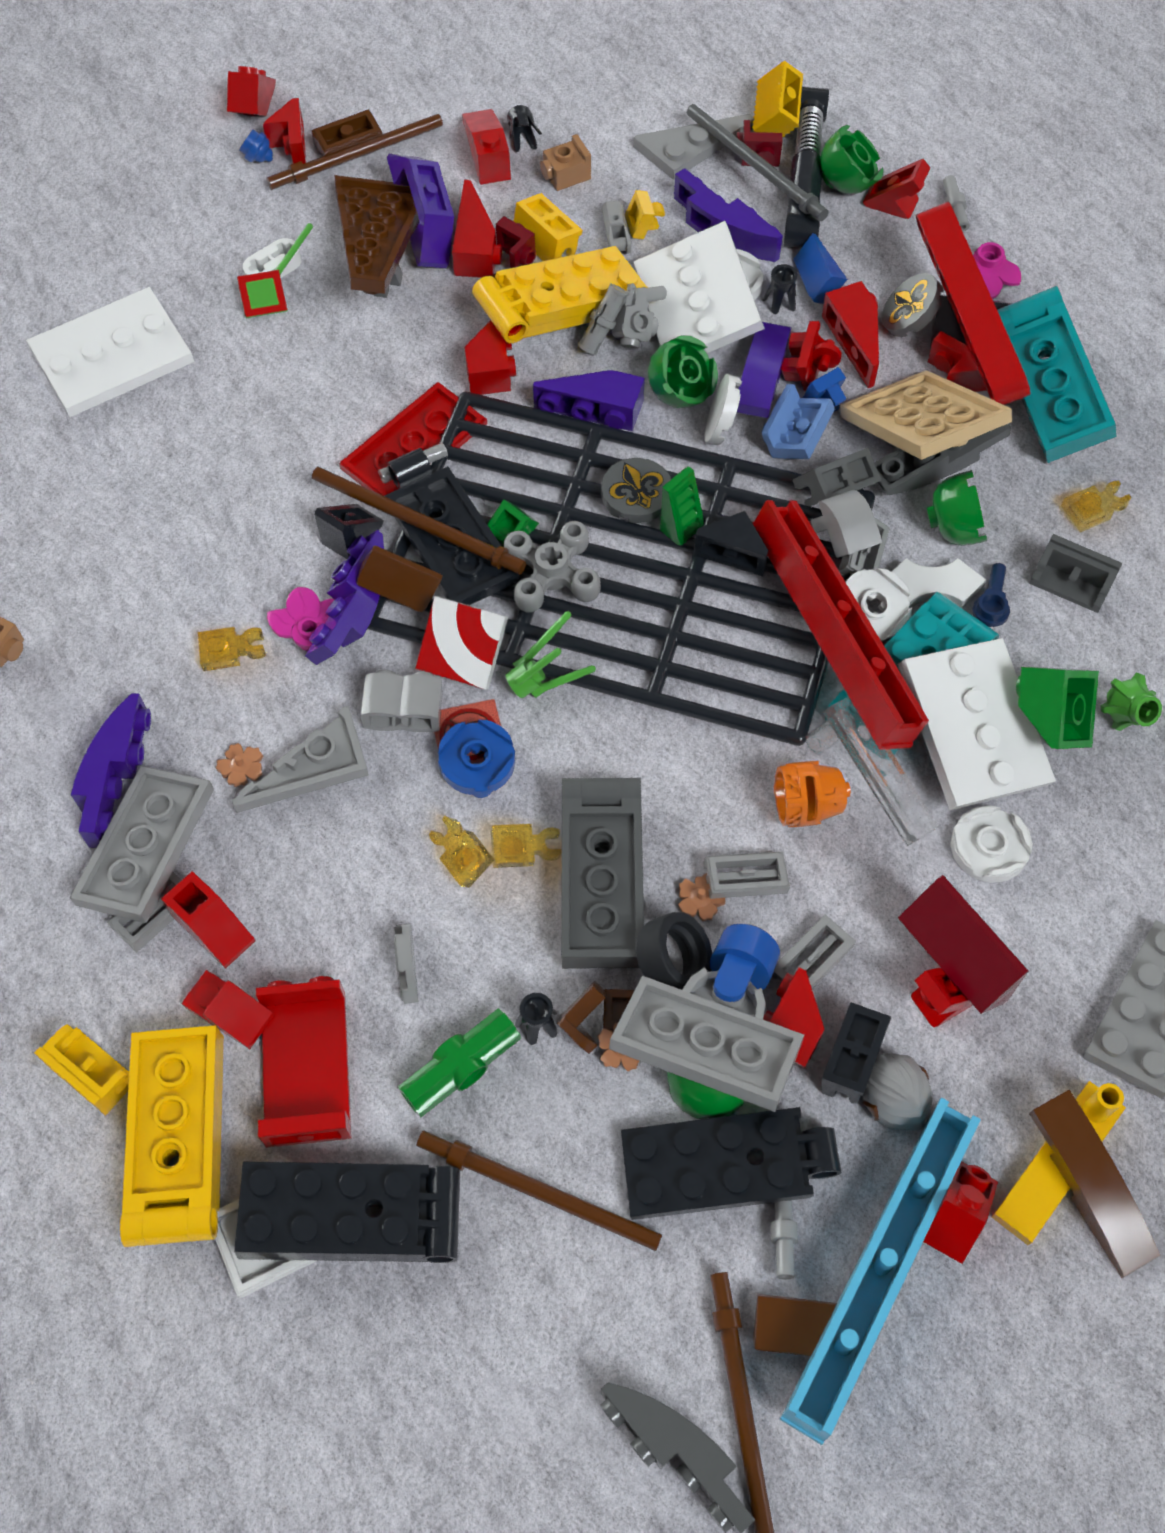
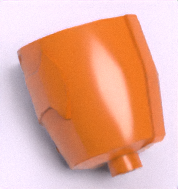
(809, 793)

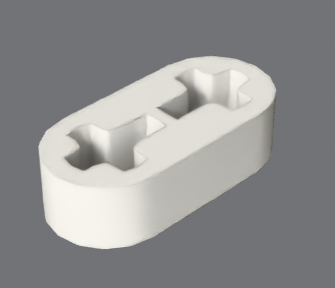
(270, 257)

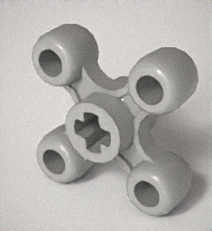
(553, 566)

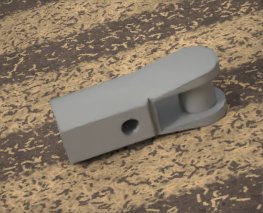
(616, 226)

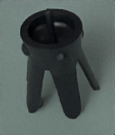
(520, 121)
(782, 281)
(536, 1012)

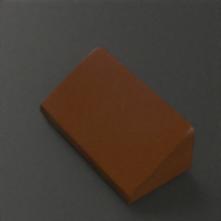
(346, 132)
(398, 579)
(789, 1324)

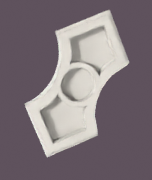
(952, 580)

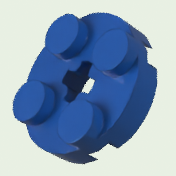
(476, 737)

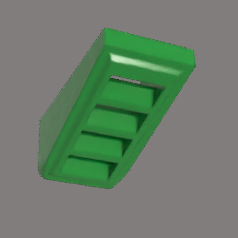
(681, 507)

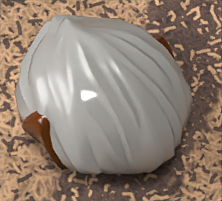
(898, 1092)

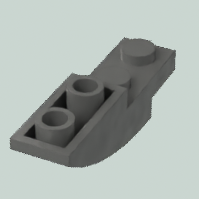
(905, 472)
(667, 1434)

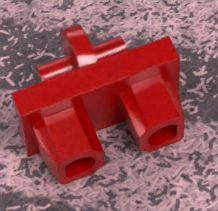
(813, 353)

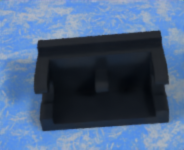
(855, 1052)

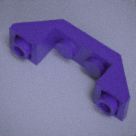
(433, 235)

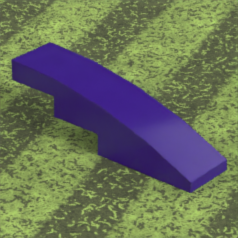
(763, 369)

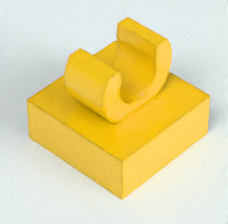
(641, 214)

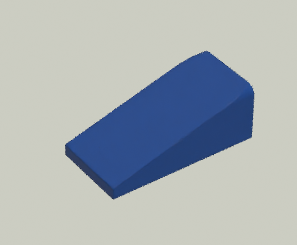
(818, 269)

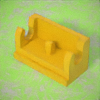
(552, 227)
(85, 1067)

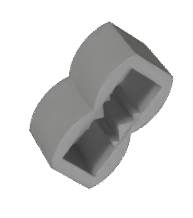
(402, 701)

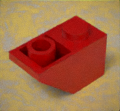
(249, 91)
(488, 362)
(208, 919)
(798, 1013)
(962, 1212)

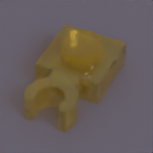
(1093, 507)
(224, 647)
(516, 846)
(464, 853)

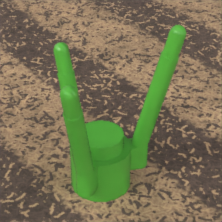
(528, 674)

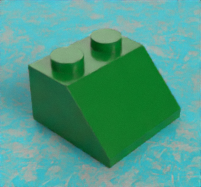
(1059, 704)

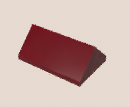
(964, 946)

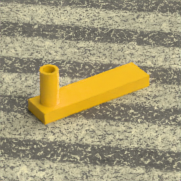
(1041, 1183)

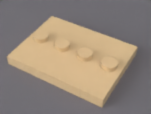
(925, 414)

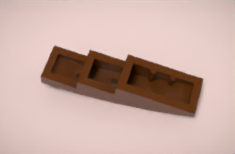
(1096, 1184)

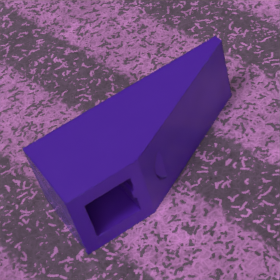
(596, 397)

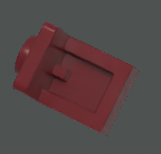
(765, 144)
(516, 242)

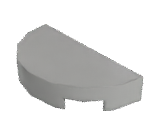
(406, 962)

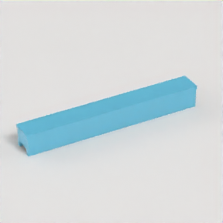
(879, 1274)

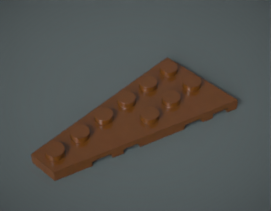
(375, 228)

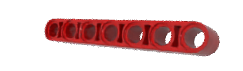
(972, 305)

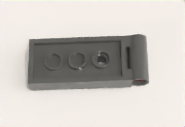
(601, 889)

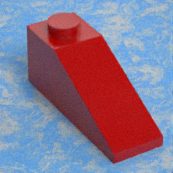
(487, 146)
(475, 238)
(853, 320)

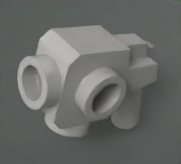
(634, 320)

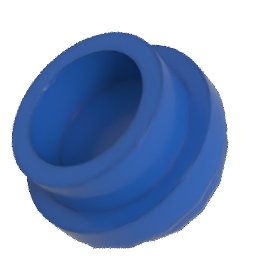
(256, 148)

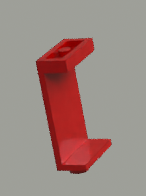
(305, 1063)

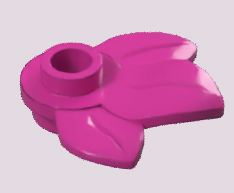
(995, 268)
(302, 614)

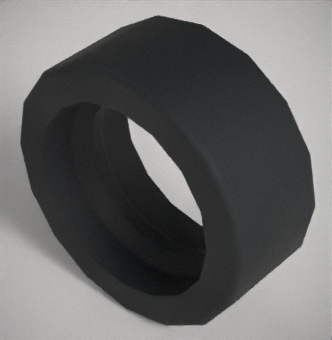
(653, 952)

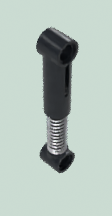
(806, 165)

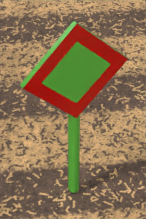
(263, 291)

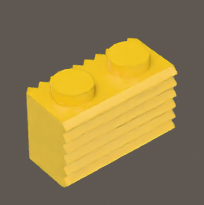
(778, 100)

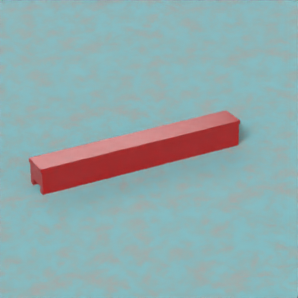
(840, 627)

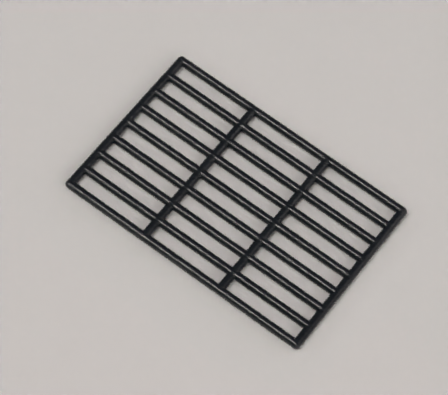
(691, 577)

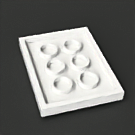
(704, 290)
(110, 351)
(975, 728)

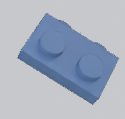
(796, 424)

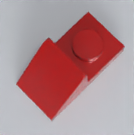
(286, 130)
(898, 190)
(957, 361)
(938, 997)
(228, 1008)

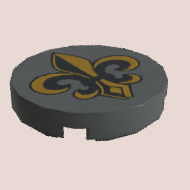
(912, 305)
(634, 489)

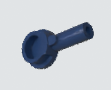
(993, 606)

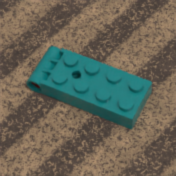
(1065, 395)
(932, 629)

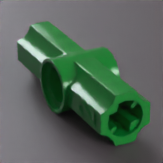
(459, 1062)

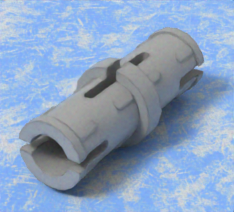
(603, 319)

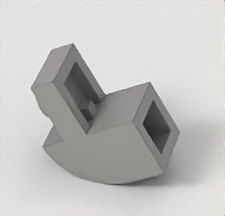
(848, 523)

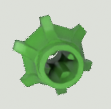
(1131, 703)

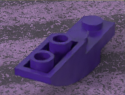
(708, 209)
(352, 604)
(108, 760)

